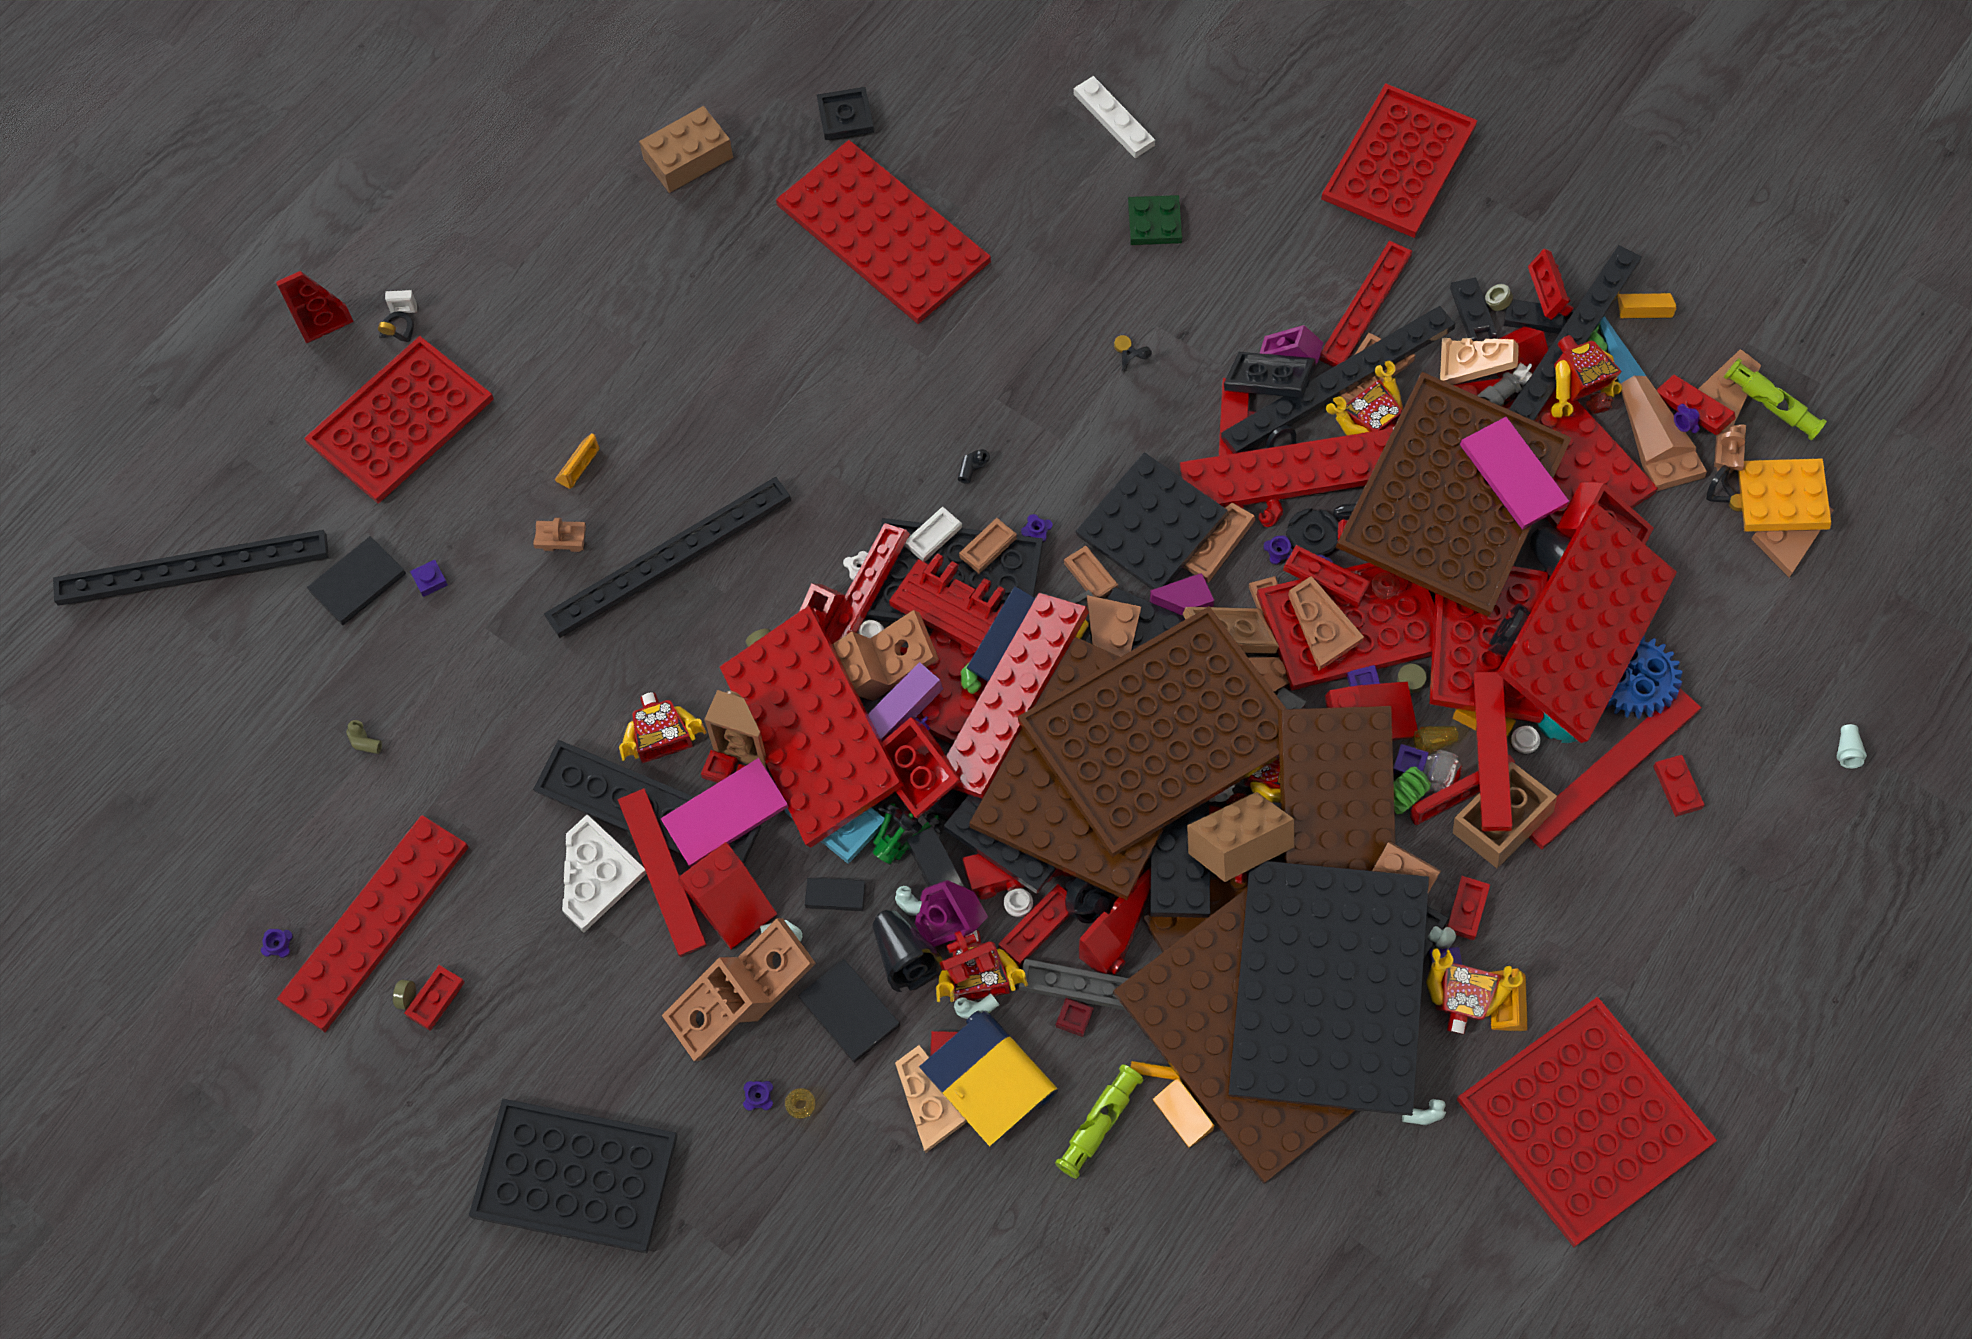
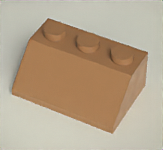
(734, 728)

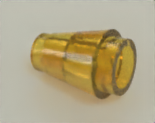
(1434, 737)

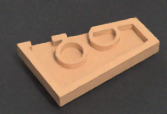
(1475, 359)
(930, 1109)

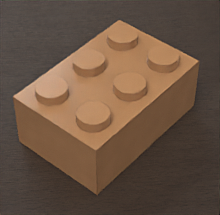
(686, 149)
(1529, 809)
(1240, 836)

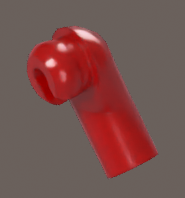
(1271, 514)

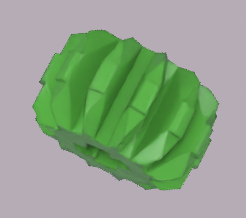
(1409, 789)

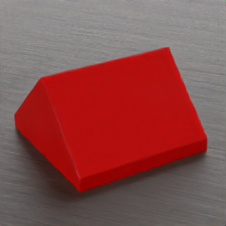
(1531, 347)

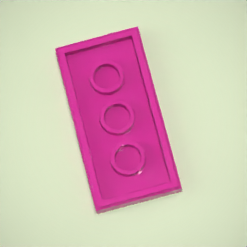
(1514, 473)
(724, 812)

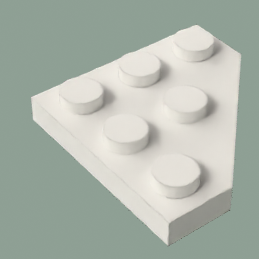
(595, 873)

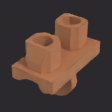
(1730, 448)
(559, 535)

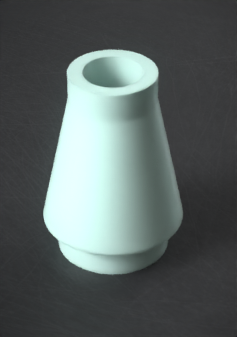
(1851, 749)

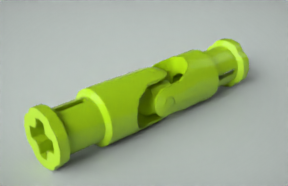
(1764, 391)
(1092, 1132)

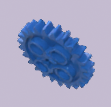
(1640, 678)

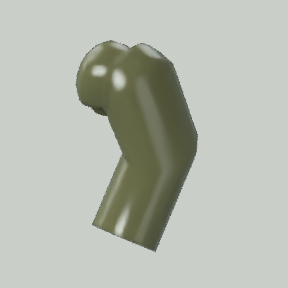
(359, 739)

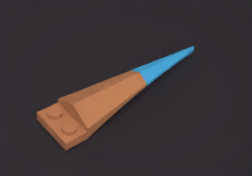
(1664, 450)

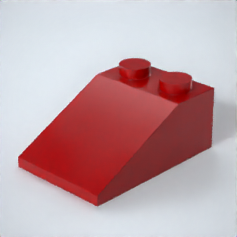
(1591, 493)
(1385, 694)
(920, 765)
(727, 895)

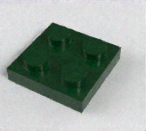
(1154, 220)

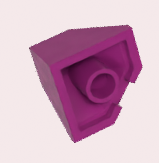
(946, 910)

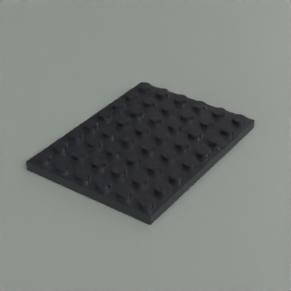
(1330, 988)

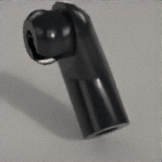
(971, 463)

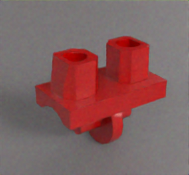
(981, 954)

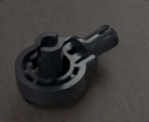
(1087, 903)

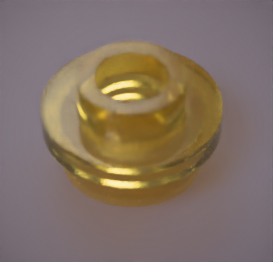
(796, 1095)

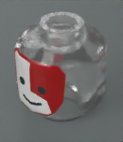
(1442, 770)

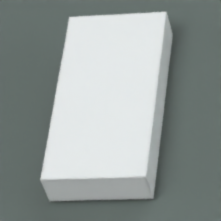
(933, 534)

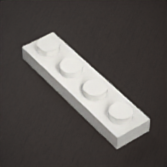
(1114, 117)

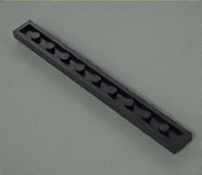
(1580, 326)
(1338, 380)
(667, 557)
(190, 567)

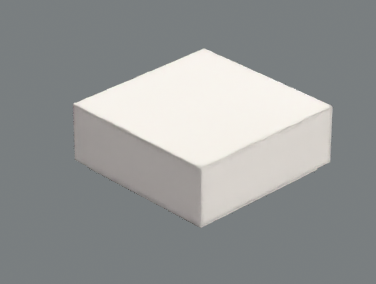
(401, 301)

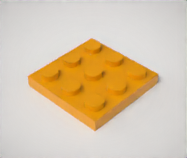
(1784, 495)

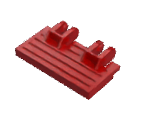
(952, 610)

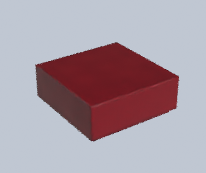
(1074, 1017)

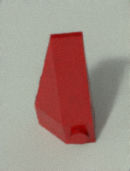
(313, 306)
(1110, 936)

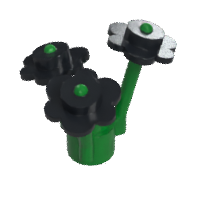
(888, 848)

